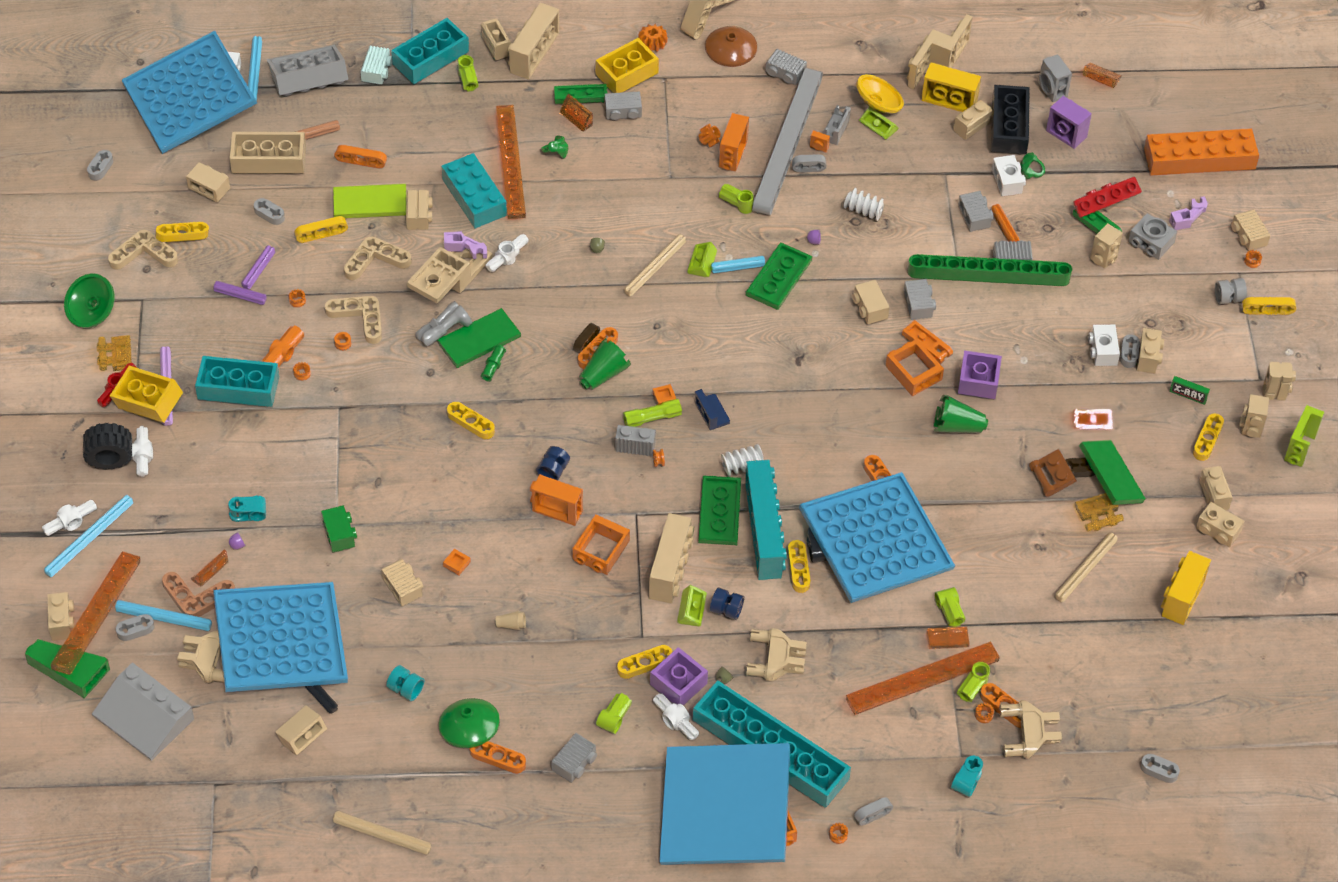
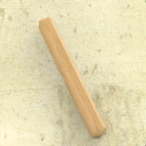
(655, 264)
(1085, 568)
(382, 832)

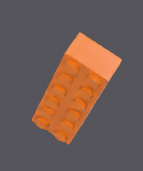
(1201, 152)

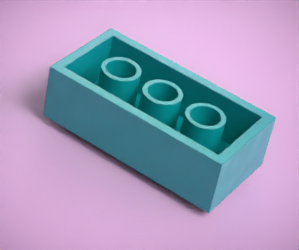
(430, 50)
(474, 190)
(237, 381)

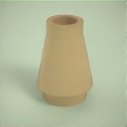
(514, 620)

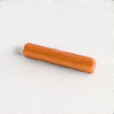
(1004, 223)

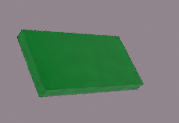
(779, 276)
(479, 338)
(1112, 472)
(720, 510)

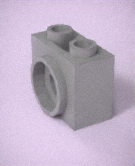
(1055, 78)
(1152, 236)

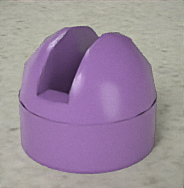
(814, 237)
(236, 541)

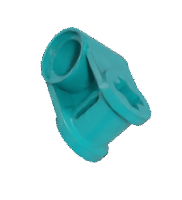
(249, 508)
(967, 777)

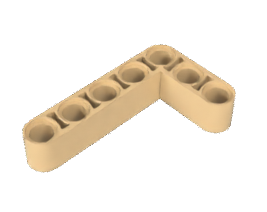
(697, 16)

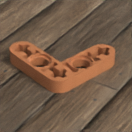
(191, 600)

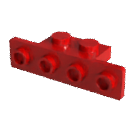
(1107, 196)

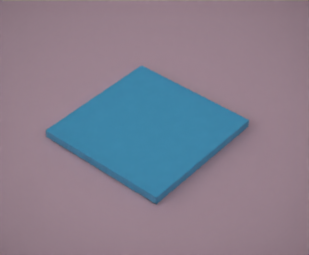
(189, 91)
(876, 537)
(279, 636)
(725, 804)

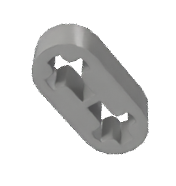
(97, 163)
(809, 163)
(268, 212)
(1126, 350)
(135, 627)
(1160, 768)
(873, 811)

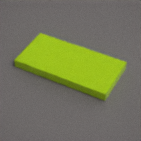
(370, 201)

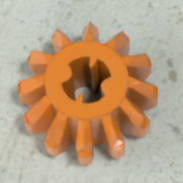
(653, 37)

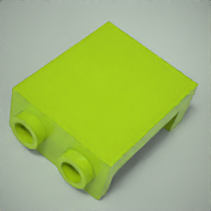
(1307, 426)

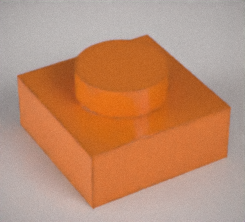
(819, 141)
(663, 394)
(456, 562)

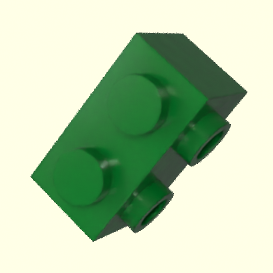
(338, 528)

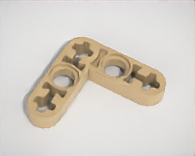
(145, 245)
(371, 253)
(362, 309)

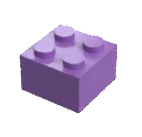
(1068, 122)
(979, 374)
(678, 677)

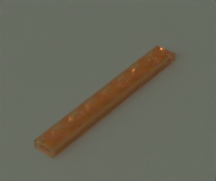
(510, 162)
(95, 613)
(921, 678)

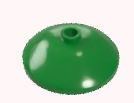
(82, 297)
(469, 722)

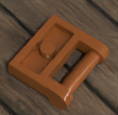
(1058, 469)

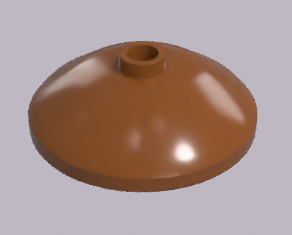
(731, 46)

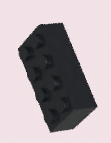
(1010, 119)

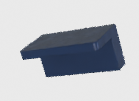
(711, 410)

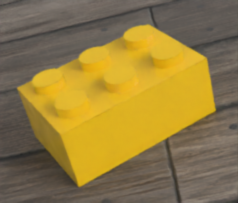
(627, 66)
(950, 87)
(146, 394)
(1185, 587)

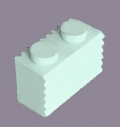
(376, 65)

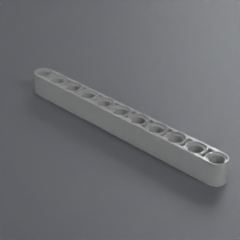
(787, 141)

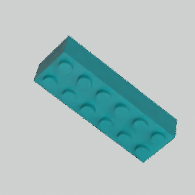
(764, 519)

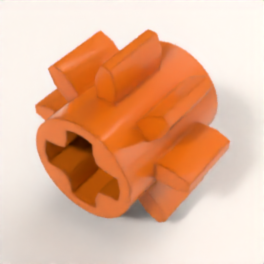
(709, 135)

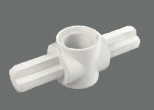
(507, 253)
(142, 451)
(69, 517)
(676, 716)

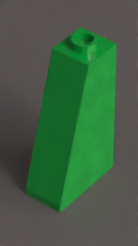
(83, 678)

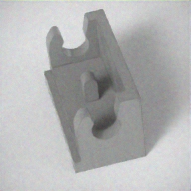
(837, 124)

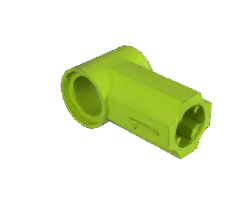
(467, 73)
(742, 199)
(949, 603)
(974, 682)
(612, 717)

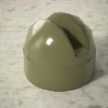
(597, 245)
(725, 675)

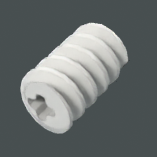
(864, 204)
(738, 459)

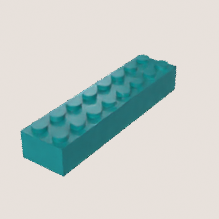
(743, 723)

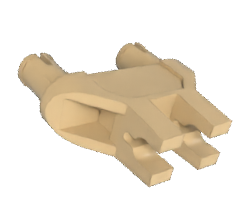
(779, 655)
(205, 657)
(1032, 728)

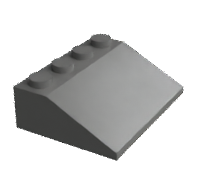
(308, 70)
(143, 711)

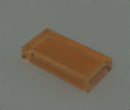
(948, 637)

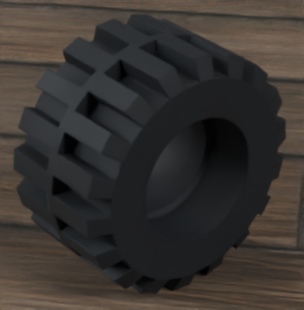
(107, 446)

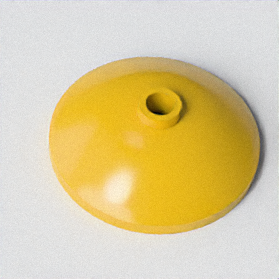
(879, 94)

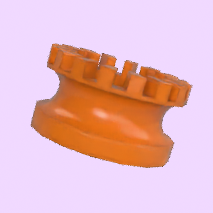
(1254, 263)
(295, 294)
(342, 335)
(300, 366)
(659, 458)
(986, 707)
(843, 829)

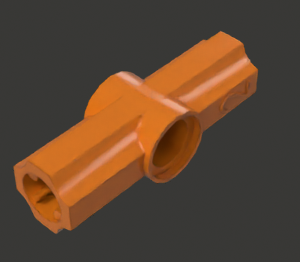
(283, 348)

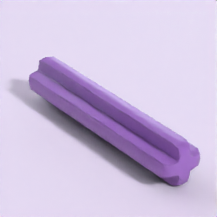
(258, 267)
(239, 292)

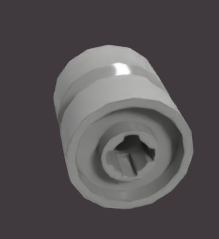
(1230, 291)

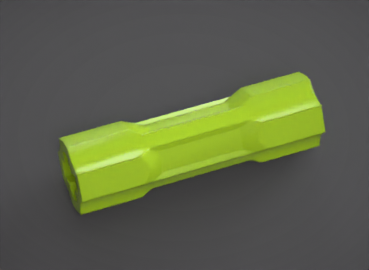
(665, 410)

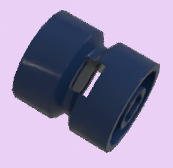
(553, 462)
(720, 603)

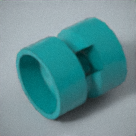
(405, 683)

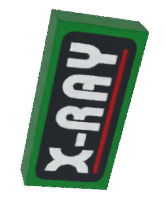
(1189, 390)

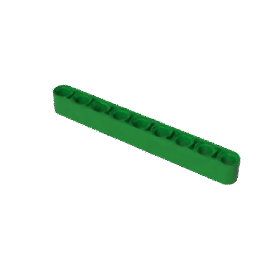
(989, 270)

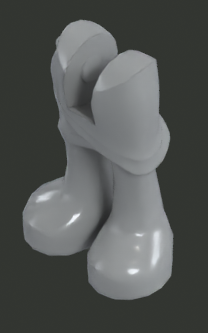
(438, 327)

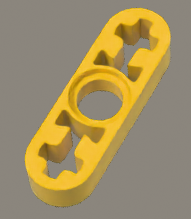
(309, 231)
(165, 234)
(1280, 306)
(474, 427)
(1208, 443)
(795, 573)
(649, 654)

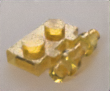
(121, 352)
(1097, 506)

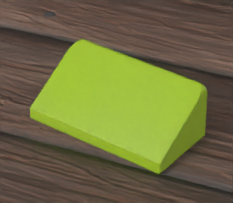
(878, 123)
(701, 260)
(692, 606)

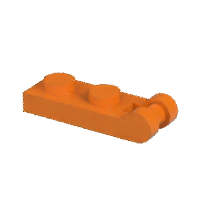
(928, 340)

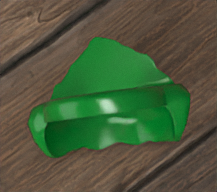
(558, 145)
(1026, 170)

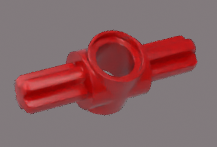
(113, 380)

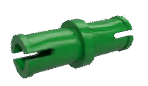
(493, 363)

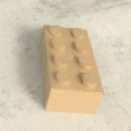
(534, 40)
(268, 152)
(671, 558)

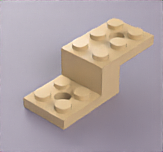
(939, 49)
(449, 271)

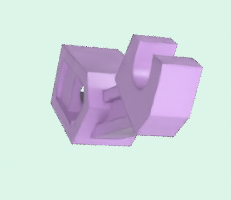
(1184, 218)
(458, 242)

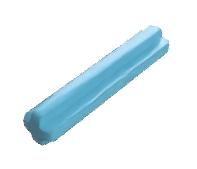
(738, 264)

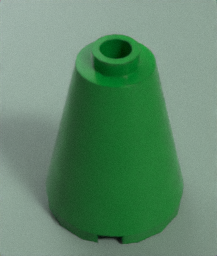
(603, 365)
(958, 417)

